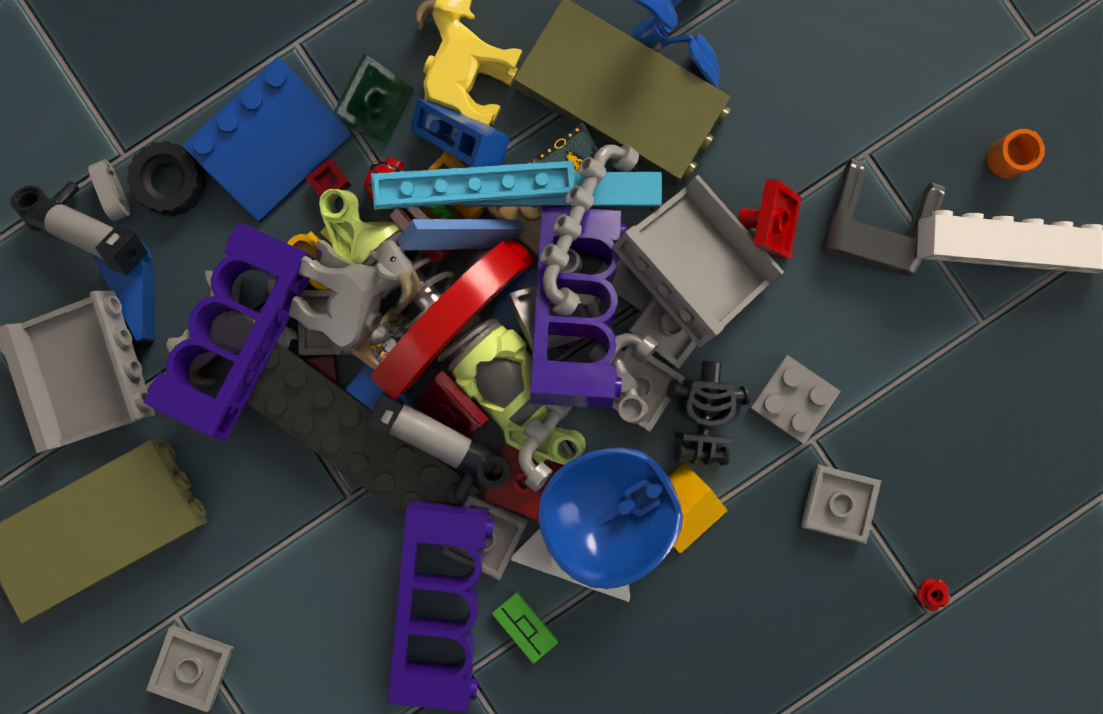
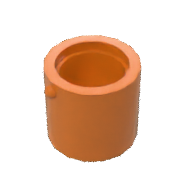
(1015, 153)

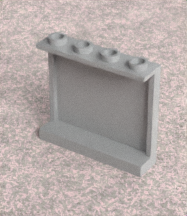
(697, 261)
(76, 371)

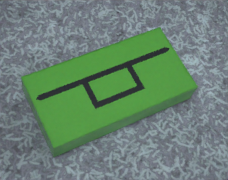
(525, 627)

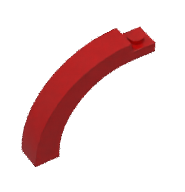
(449, 316)

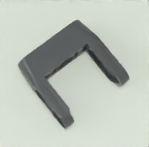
(870, 243)

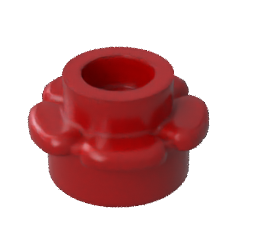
(925, 590)

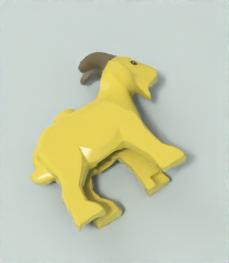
(460, 60)

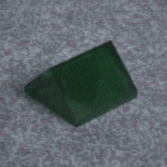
(373, 100)

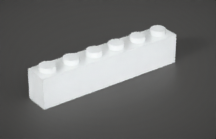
(1010, 243)

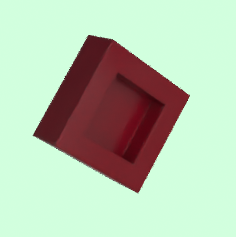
(328, 177)

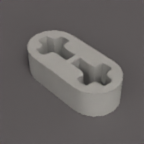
(109, 190)

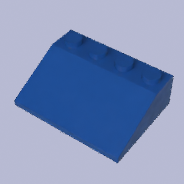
(267, 139)

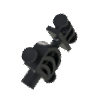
(727, 406)

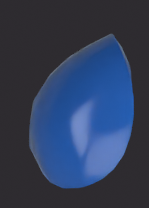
(609, 517)

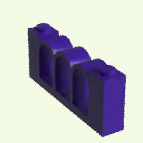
(574, 382)
(174, 392)
(425, 682)

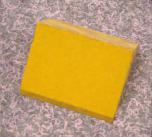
(698, 505)

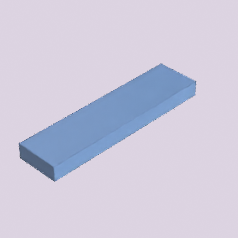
(458, 233)

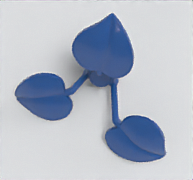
(662, 22)

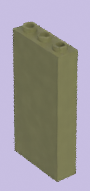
(622, 91)
(95, 528)

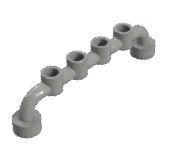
(569, 228)
(631, 407)
(539, 431)

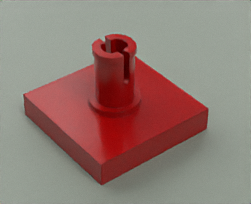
(775, 219)
(515, 493)

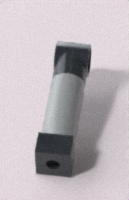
(116, 246)
(440, 442)

